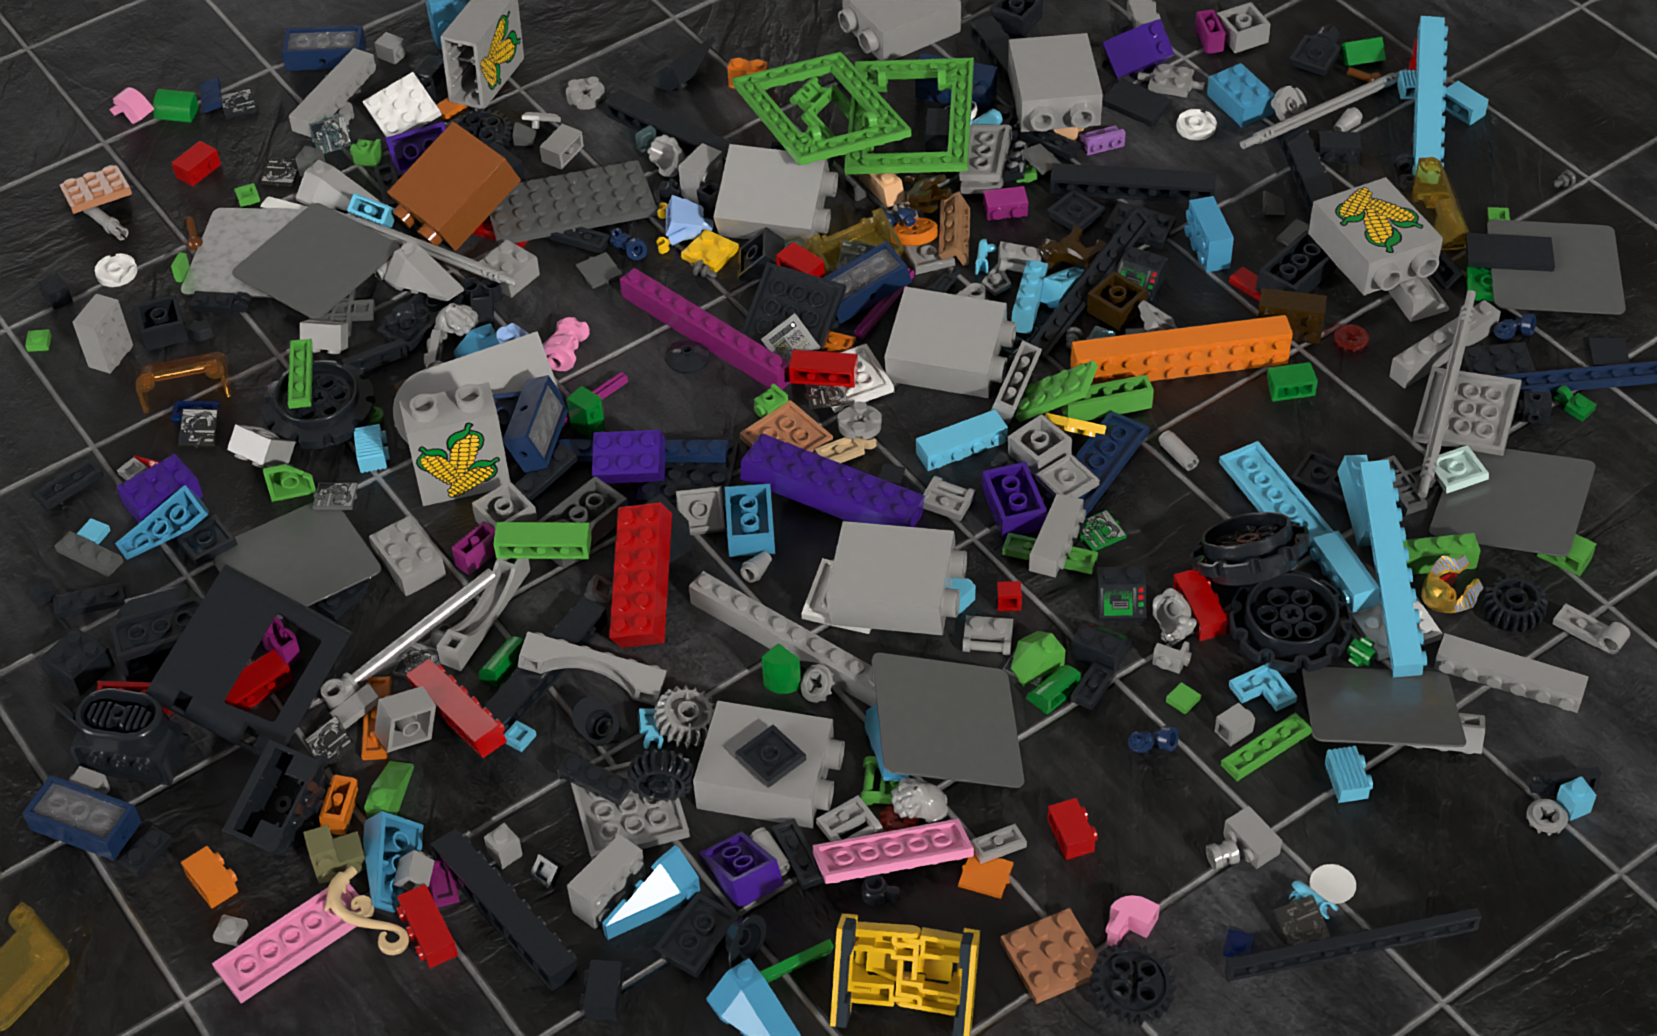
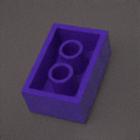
(629, 456)
(156, 485)
(1014, 499)

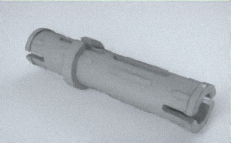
(109, 223)

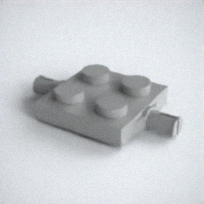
(1171, 80)

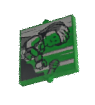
(1100, 531)

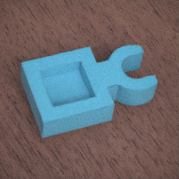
(648, 727)

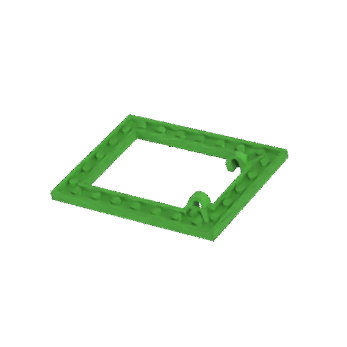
(953, 75)
(807, 147)

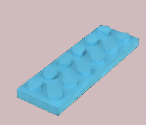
(1271, 488)

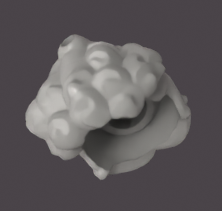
(666, 155)
(456, 319)
(1173, 615)
(919, 800)

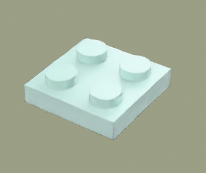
(1459, 469)

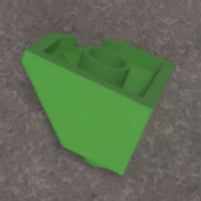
(288, 482)
(1037, 656)

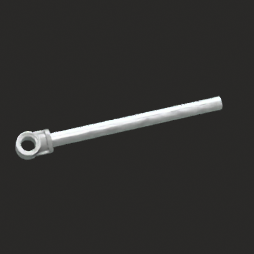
(338, 690)

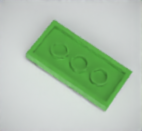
(1056, 391)

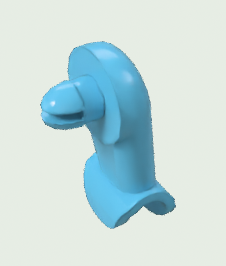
(991, 117)
(981, 262)
(1303, 890)

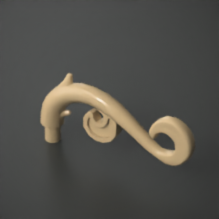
(362, 918)

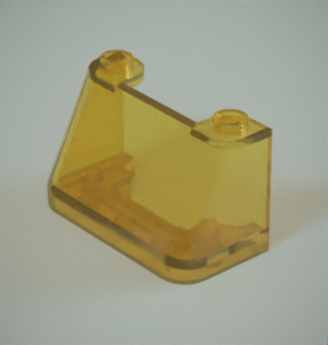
(1436, 191)
(869, 231)
(27, 963)

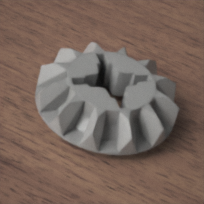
(809, 687)
(1548, 808)

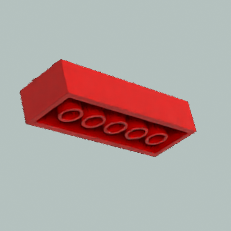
(641, 575)

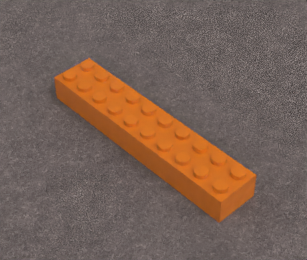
(1188, 350)

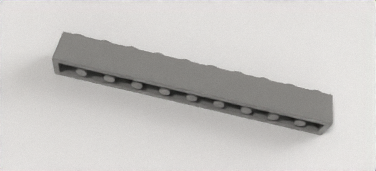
(772, 628)

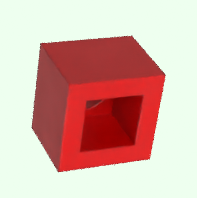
(1009, 596)

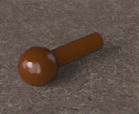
(1363, 75)
(193, 241)

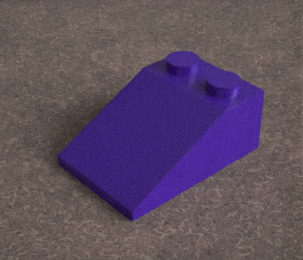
(1138, 49)
(742, 868)

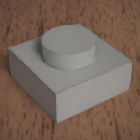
(230, 930)

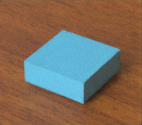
(94, 531)
(519, 736)

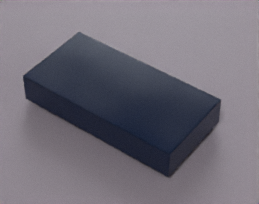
(211, 95)

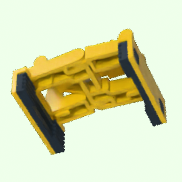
(887, 949)

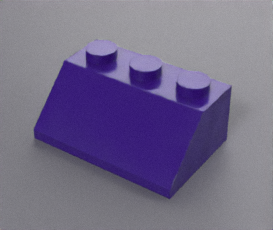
(409, 146)

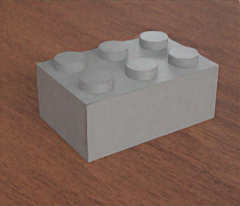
(103, 333)
(407, 556)
(606, 881)

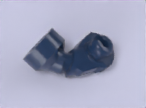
(902, 215)
(635, 247)
(1506, 329)
(1143, 741)

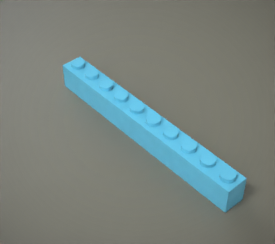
(1430, 89)
(1391, 569)

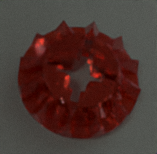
(1352, 332)
(887, 820)

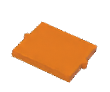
(986, 878)

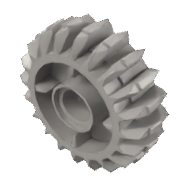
(672, 712)

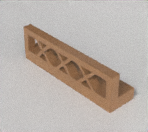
(954, 228)

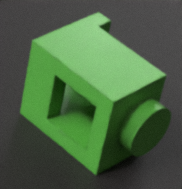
(367, 152)
(769, 401)

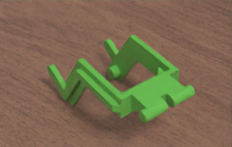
(814, 98)

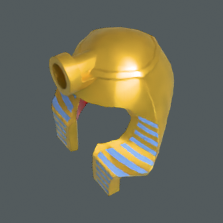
(1438, 592)

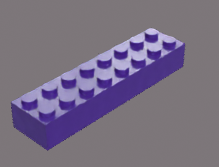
(829, 485)

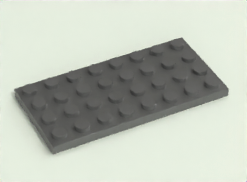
(573, 201)

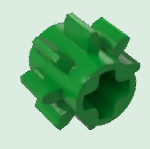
(1362, 651)

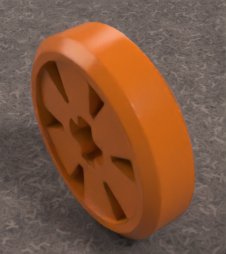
(920, 233)

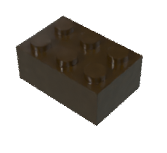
(1303, 311)

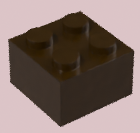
(1116, 300)

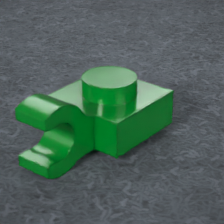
(1577, 405)

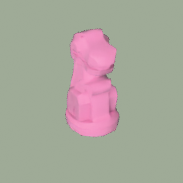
(563, 342)

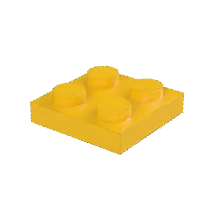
(710, 248)
(1075, 425)

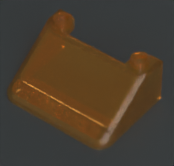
(212, 364)

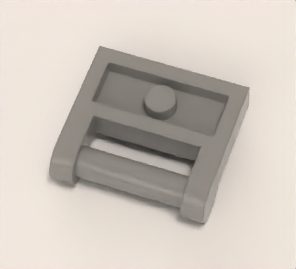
(1015, 256)
(1154, 318)
(948, 498)
(989, 630)
(848, 817)

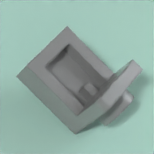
(1171, 658)

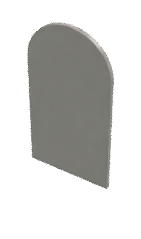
(502, 365)

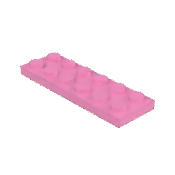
(892, 851)
(283, 945)

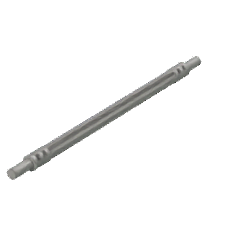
(1320, 110)
(439, 253)
(1446, 394)

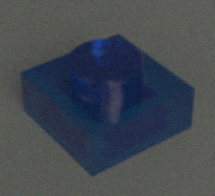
(1238, 943)

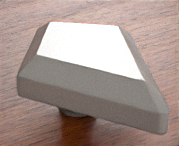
(535, 117)
(996, 281)

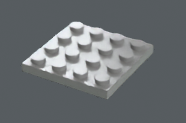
(1478, 413)
(636, 819)

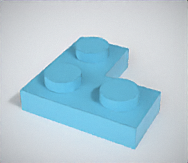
(1265, 682)

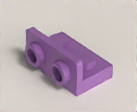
(1102, 140)

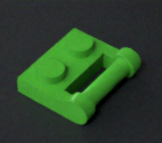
(886, 787)

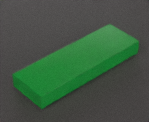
(797, 961)

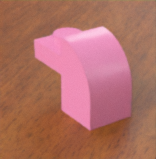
(132, 104)
(1131, 914)

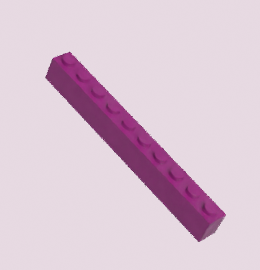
(705, 329)

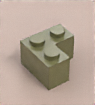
(333, 855)

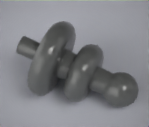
(1566, 179)
(698, 267)
(1073, 334)

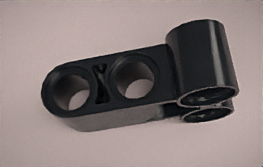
(430, 73)
(482, 298)

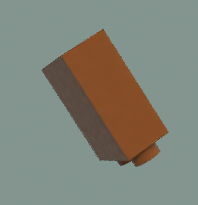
(452, 188)

